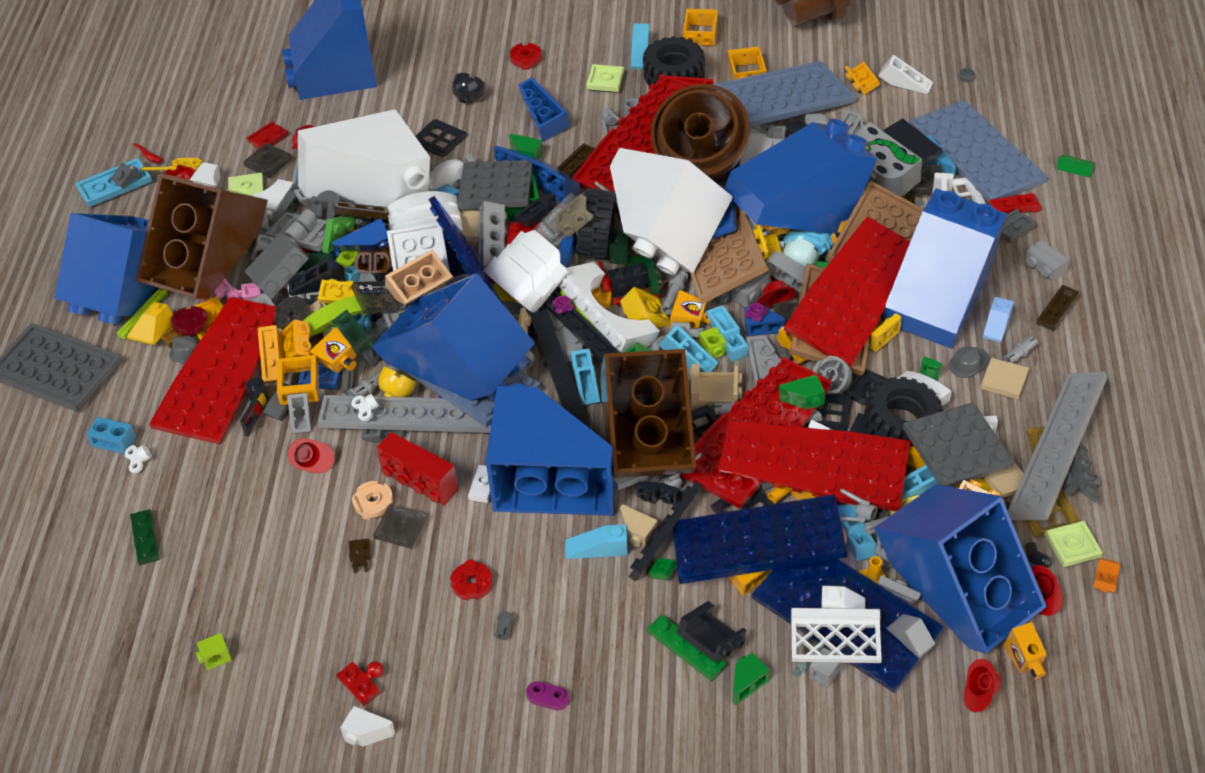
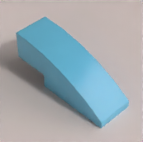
(640, 42)
(735, 344)
(585, 376)
(859, 542)

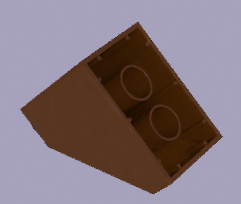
(197, 235)
(648, 413)

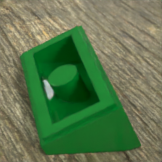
(1075, 165)

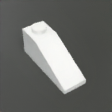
(902, 75)

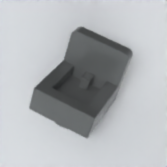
(124, 174)

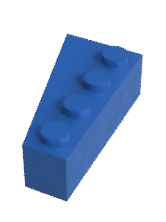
(543, 109)

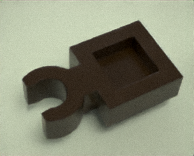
(359, 553)

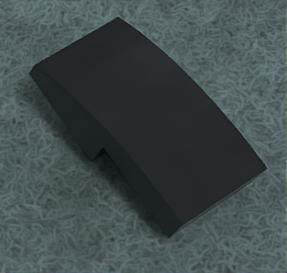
(653, 491)

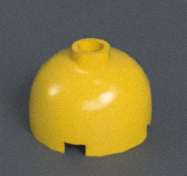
(395, 384)

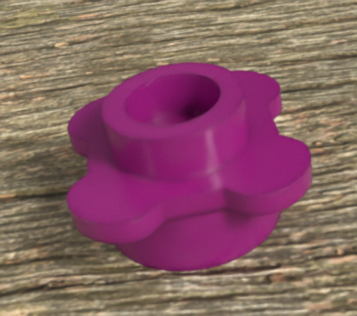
(562, 304)
(756, 311)

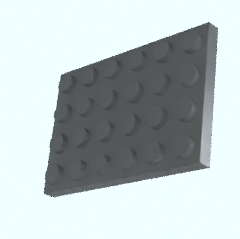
(56, 367)

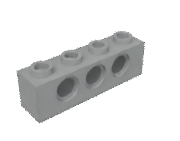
(486, 245)

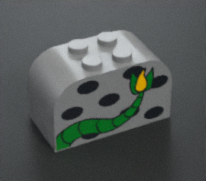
(896, 166)

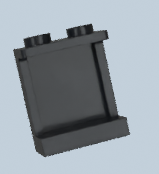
(709, 633)

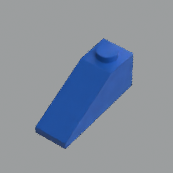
(366, 238)

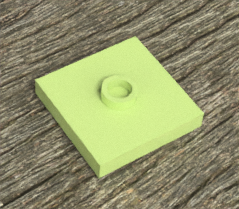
(605, 78)
(247, 184)
(1073, 544)

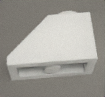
(841, 598)
(365, 727)

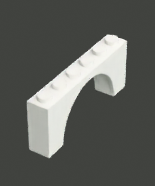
(275, 194)
(618, 330)

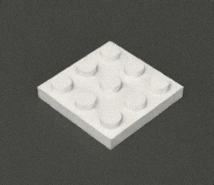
(415, 241)

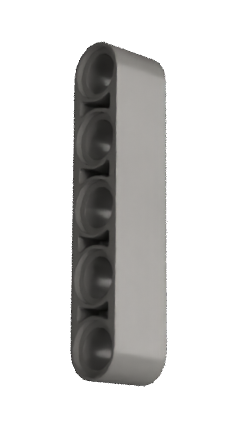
(785, 269)

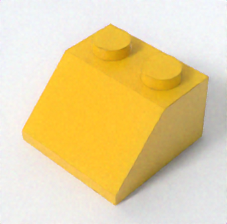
(644, 306)

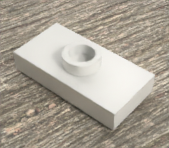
(480, 487)

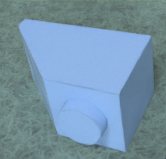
(998, 319)

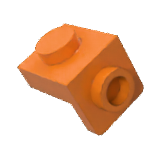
(1106, 575)

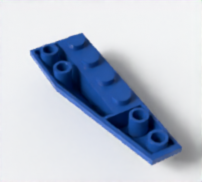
(547, 177)

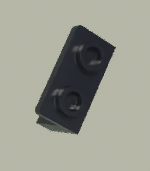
(627, 277)

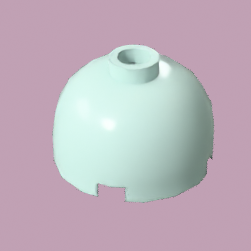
(801, 252)

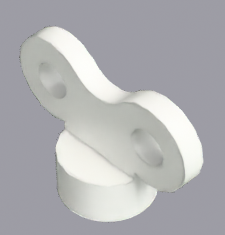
(365, 406)
(137, 457)

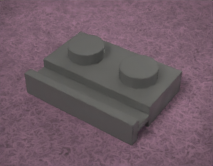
(1016, 225)

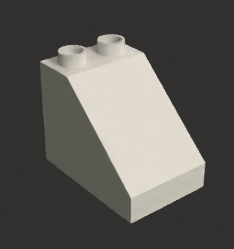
(363, 160)
(667, 207)

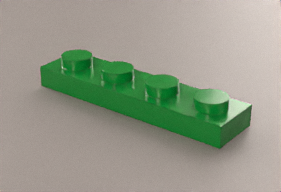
(666, 633)

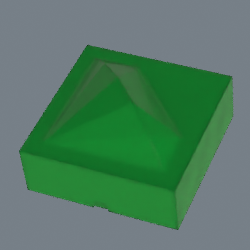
(930, 368)
(662, 569)

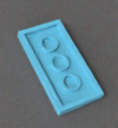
(102, 188)

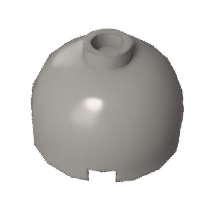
(838, 374)

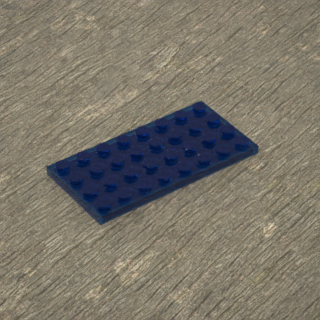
(459, 243)
(758, 539)
(802, 588)

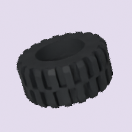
(673, 58)
(595, 235)
(899, 394)

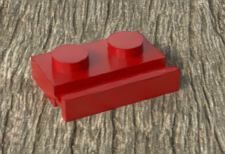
(268, 134)

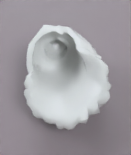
(446, 173)

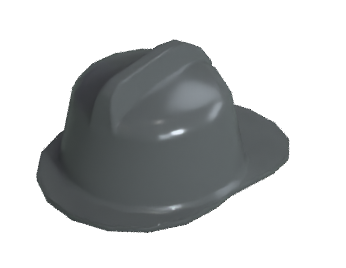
(182, 348)
(969, 361)

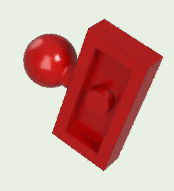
(359, 683)

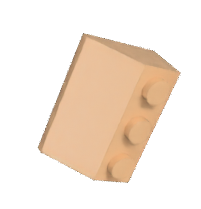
(417, 278)

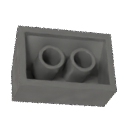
(276, 264)

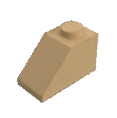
(638, 526)

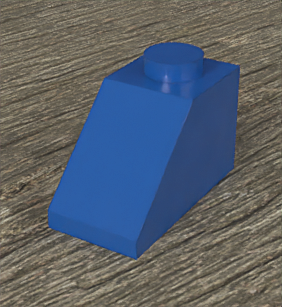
(768, 325)

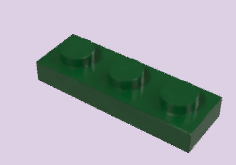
(654, 279)
(144, 537)

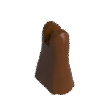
(372, 262)

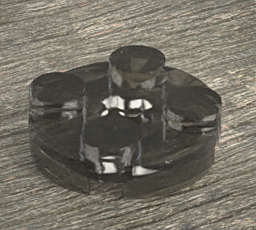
(297, 306)

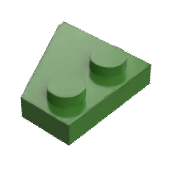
(336, 229)

